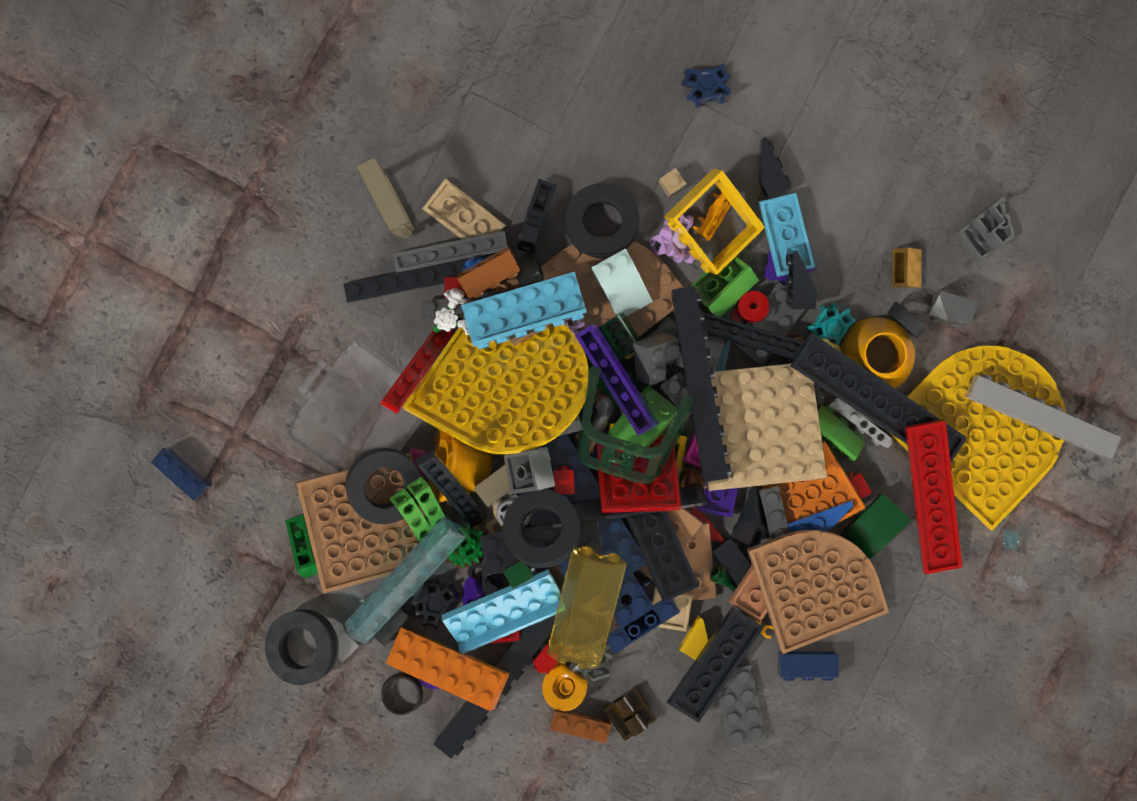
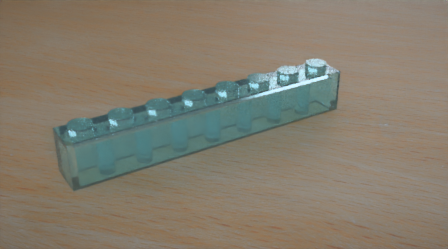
(404, 580)

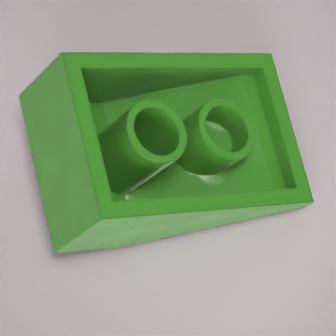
(662, 410)

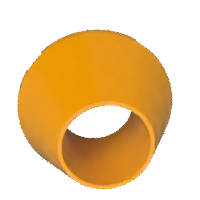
(861, 333)
(465, 462)

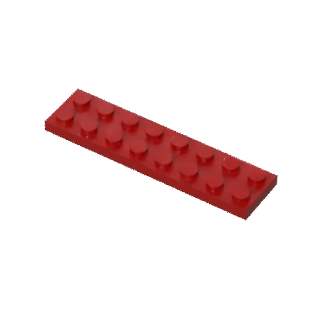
(934, 496)

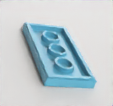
(785, 231)

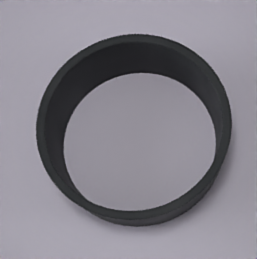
(906, 320)
(412, 679)

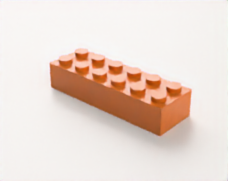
(447, 668)

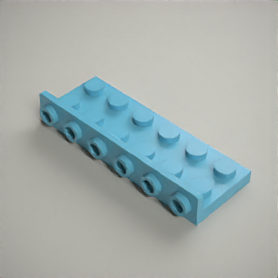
(524, 310)
(503, 612)

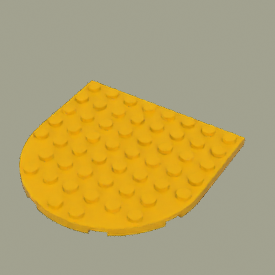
(504, 394)
(1001, 454)

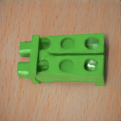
(427, 502)

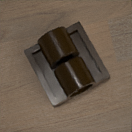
(629, 714)

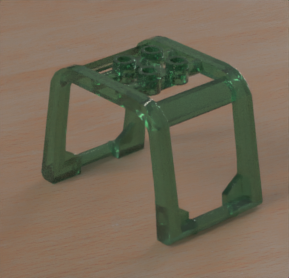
(658, 455)

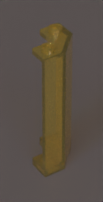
(586, 608)

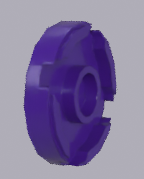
(472, 590)

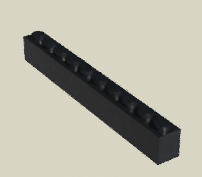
(699, 385)
(512, 661)

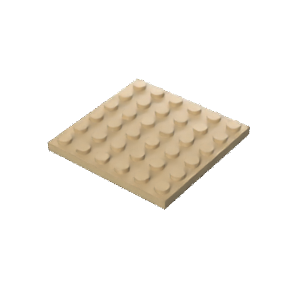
(769, 426)

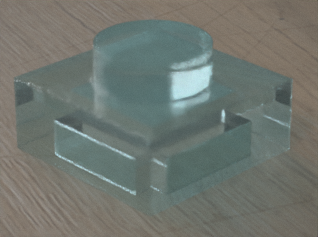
(1010, 539)

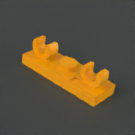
(714, 217)

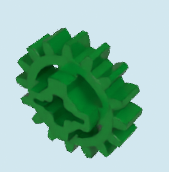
(468, 548)

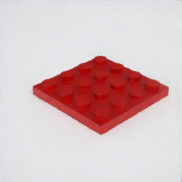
(628, 496)

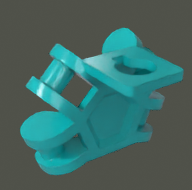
(833, 326)

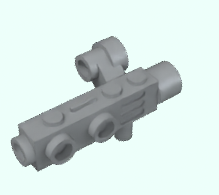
(863, 424)

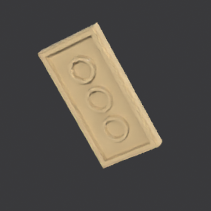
(461, 213)

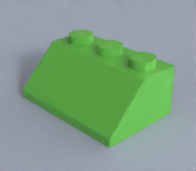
(723, 290)
(838, 435)

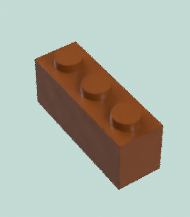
(489, 273)
(581, 725)

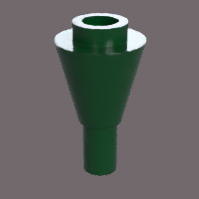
(720, 576)

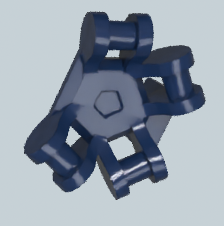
(707, 82)

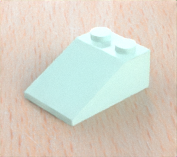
(621, 283)

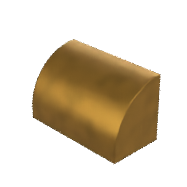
(906, 268)

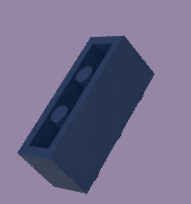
(181, 473)
(808, 665)

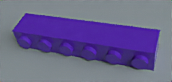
(617, 379)

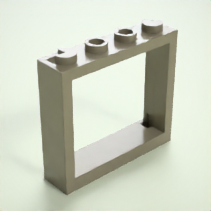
(386, 199)

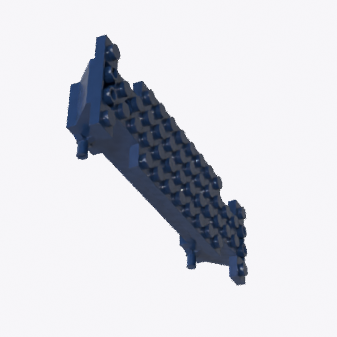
(640, 614)

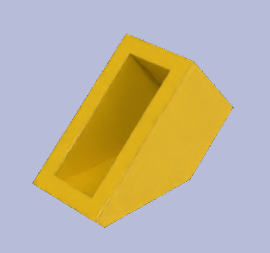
(695, 639)

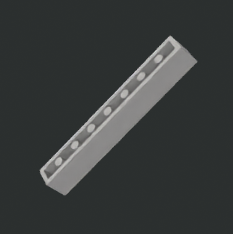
(1043, 417)

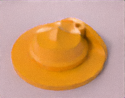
(564, 688)

